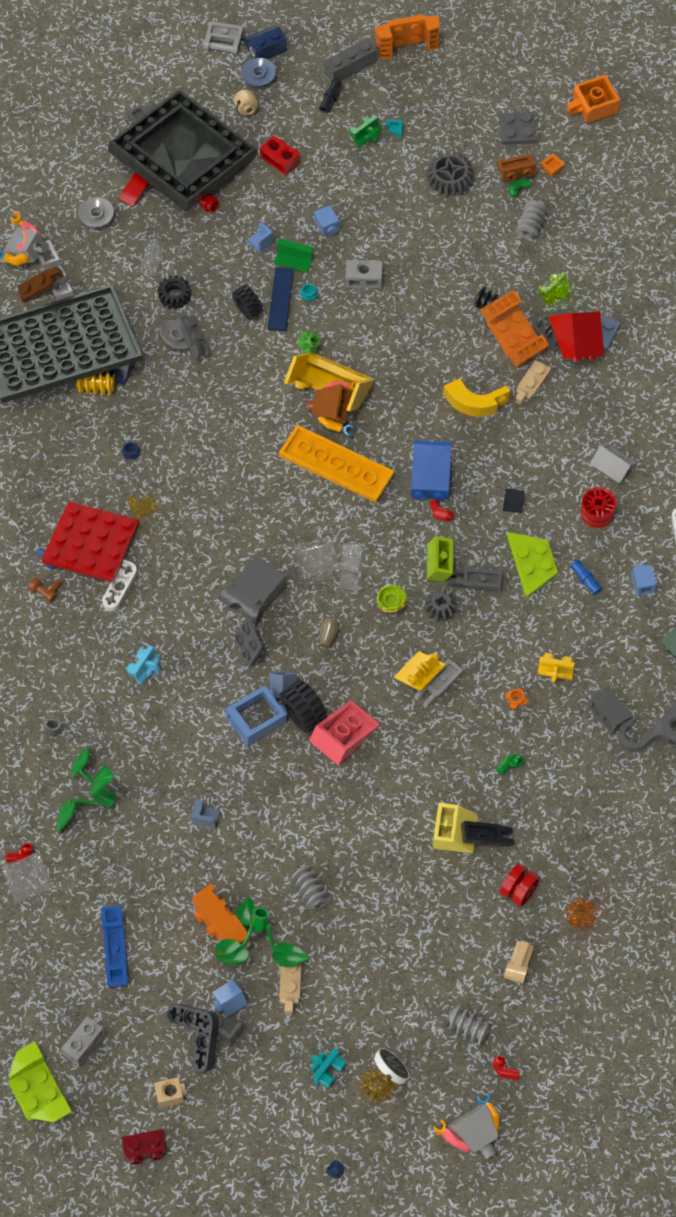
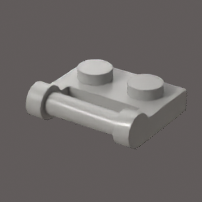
(223, 33)

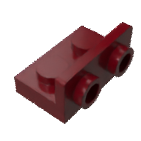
(144, 1146)

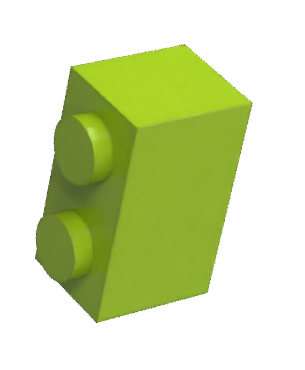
(439, 559)

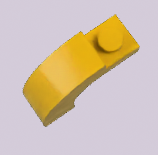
(475, 404)

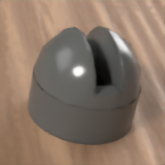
(48, 727)

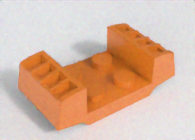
(407, 31)
(513, 329)

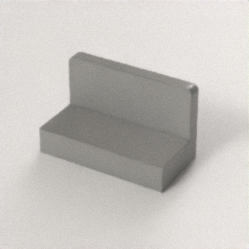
(612, 462)

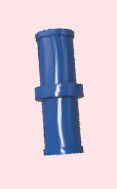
(586, 577)

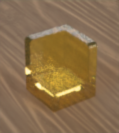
(141, 507)

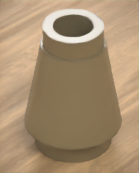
(328, 632)

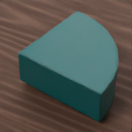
(395, 127)

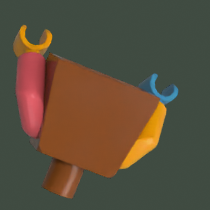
(331, 405)

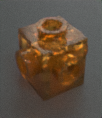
(581, 919)

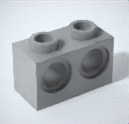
(83, 1041)

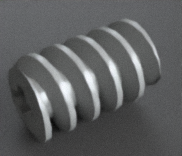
(531, 219)
(308, 889)
(467, 1025)

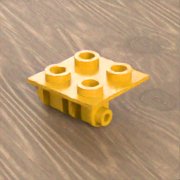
(420, 670)

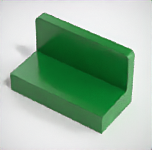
(294, 255)

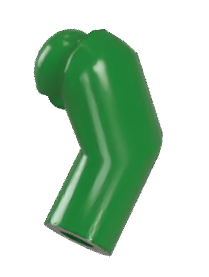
(518, 184)
(510, 761)

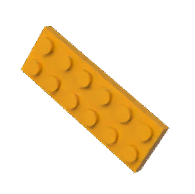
(336, 463)

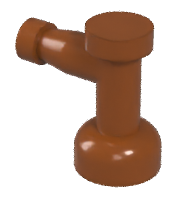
(36, 586)

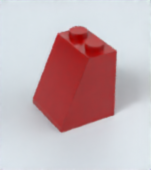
(579, 335)

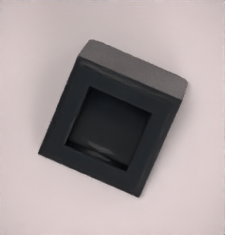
(513, 500)

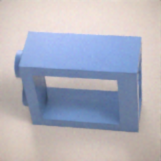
(237, 722)

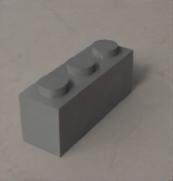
(350, 61)

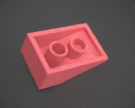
(343, 732)

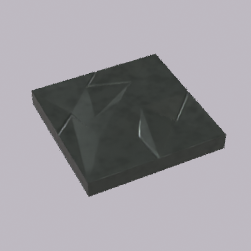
(182, 150)

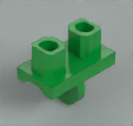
(367, 131)

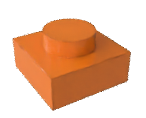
(552, 165)

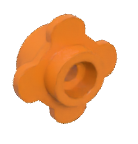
(510, 696)

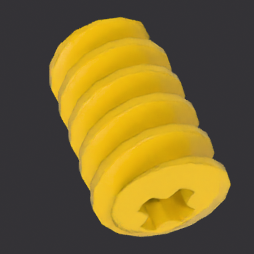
(97, 383)

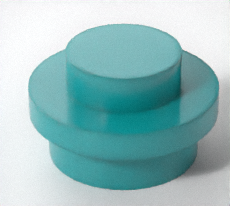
(308, 292)

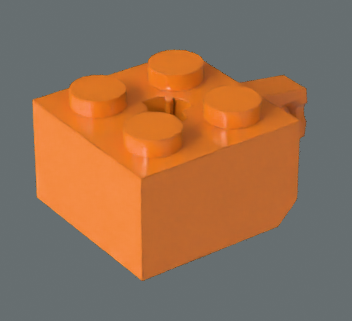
(594, 99)

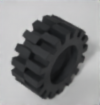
(171, 283)
(247, 301)

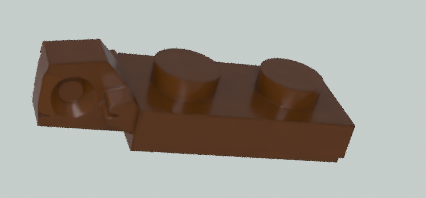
(39, 284)

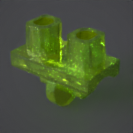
(557, 288)

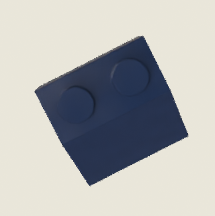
(266, 43)

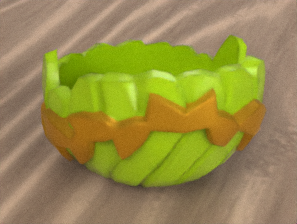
(391, 598)

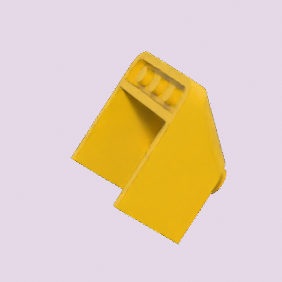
(317, 371)

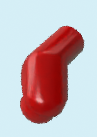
(441, 513)
(502, 1069)

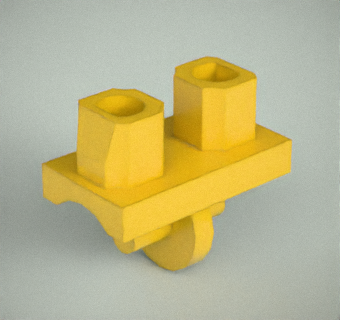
(556, 668)

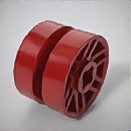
(598, 507)
(519, 885)

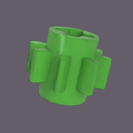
(309, 341)

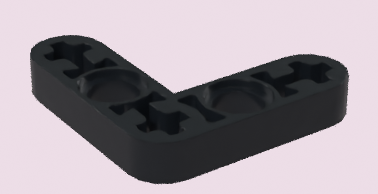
(203, 1028)

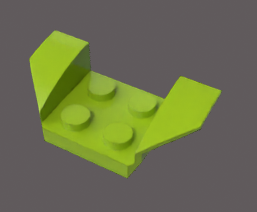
(36, 1087)

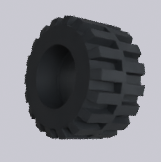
(303, 705)

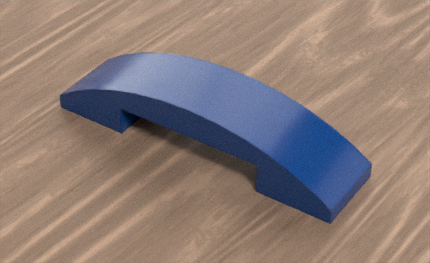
(114, 946)

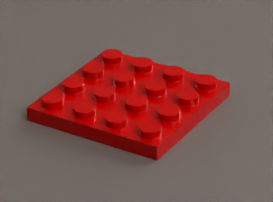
(90, 541)

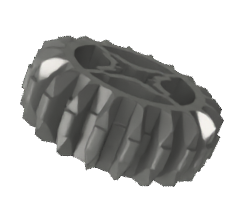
(458, 179)

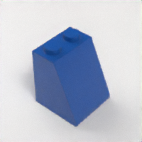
(431, 470)

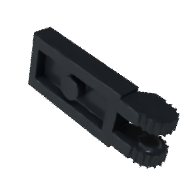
(486, 834)

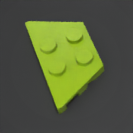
(532, 561)

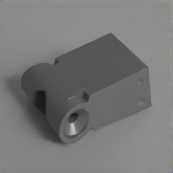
(254, 589)

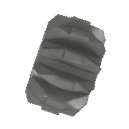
(433, 605)

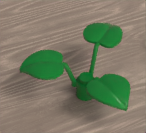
(97, 791)
(233, 953)

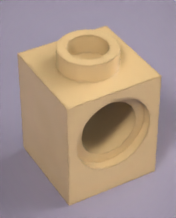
(163, 1086)

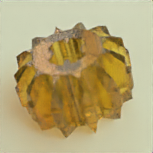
(368, 1085)

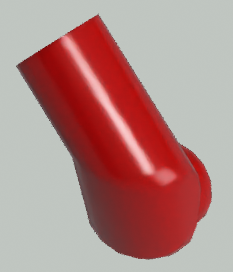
(25, 851)

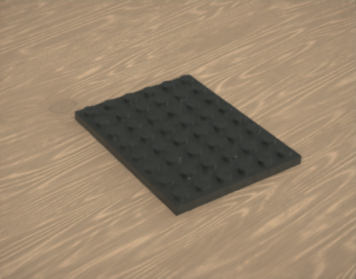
(64, 343)

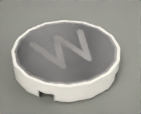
(392, 1065)

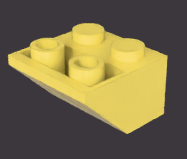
(448, 828)

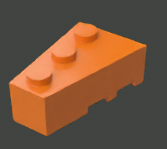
(217, 917)

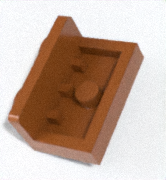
(517, 167)

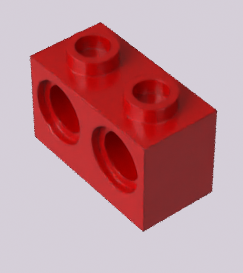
(277, 152)

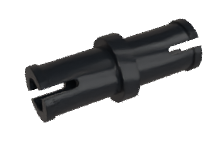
(330, 96)

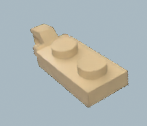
(532, 381)
(290, 987)

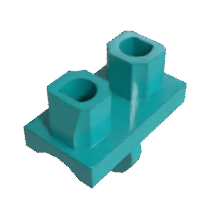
(333, 1061)

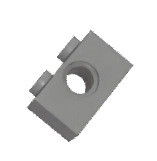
(356, 278)

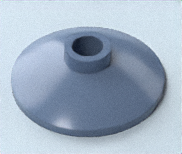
(258, 66)

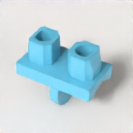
(146, 665)

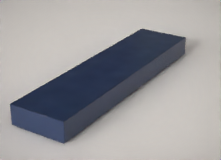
(280, 299)

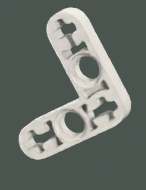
(126, 579)

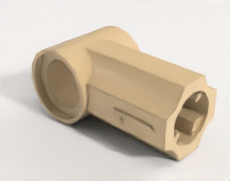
(518, 966)

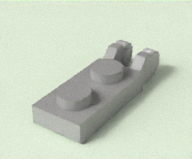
(440, 683)

